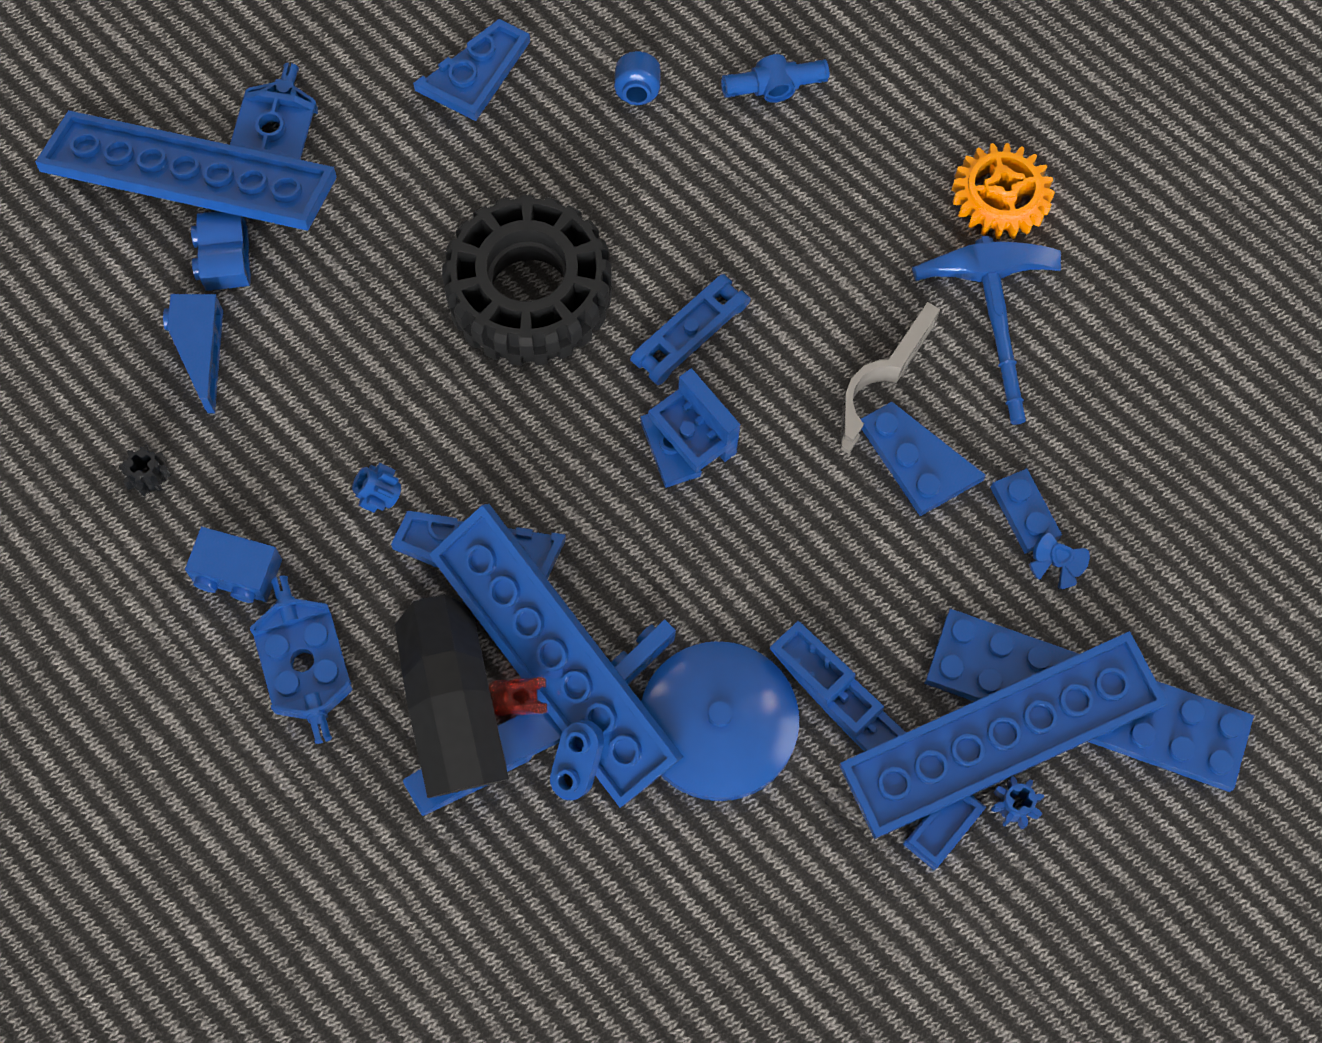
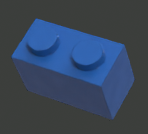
(233, 565)

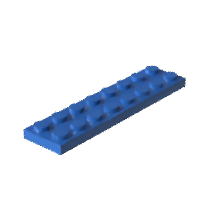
(187, 170)
(549, 642)
(1002, 734)
(1184, 736)

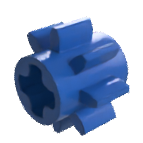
(376, 487)
(1028, 802)

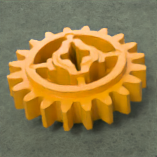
(996, 199)

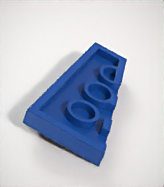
(424, 532)

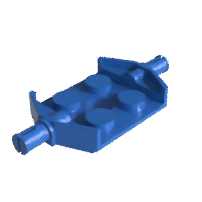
(275, 103)
(283, 634)

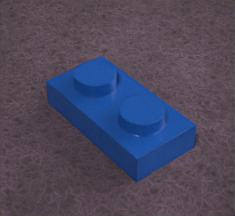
(1024, 509)
(650, 646)

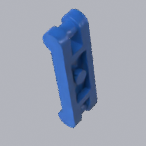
(690, 328)

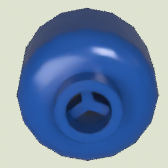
(637, 78)

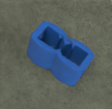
(222, 250)

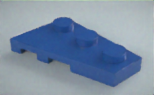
(477, 72)
(918, 459)

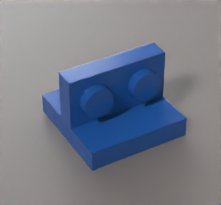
(696, 423)

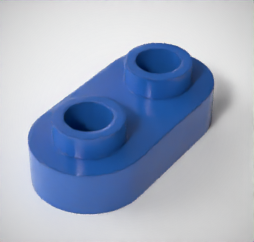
(577, 762)

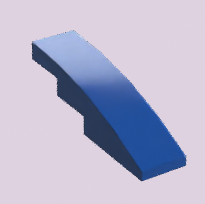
(835, 688)
(520, 740)

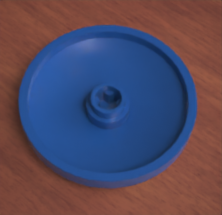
(726, 717)

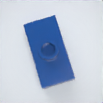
(668, 460)

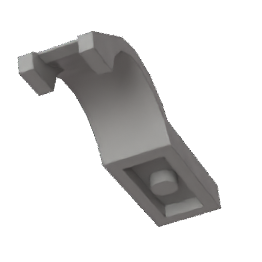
(884, 370)

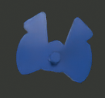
(1072, 561)

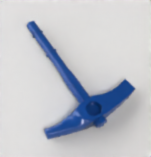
(988, 264)

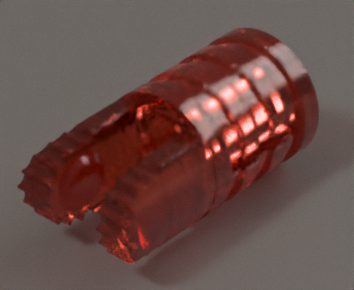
(517, 696)

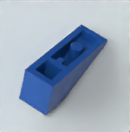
(196, 332)

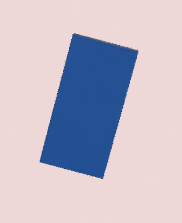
(943, 830)

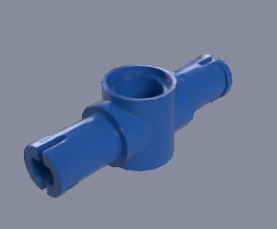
(775, 78)

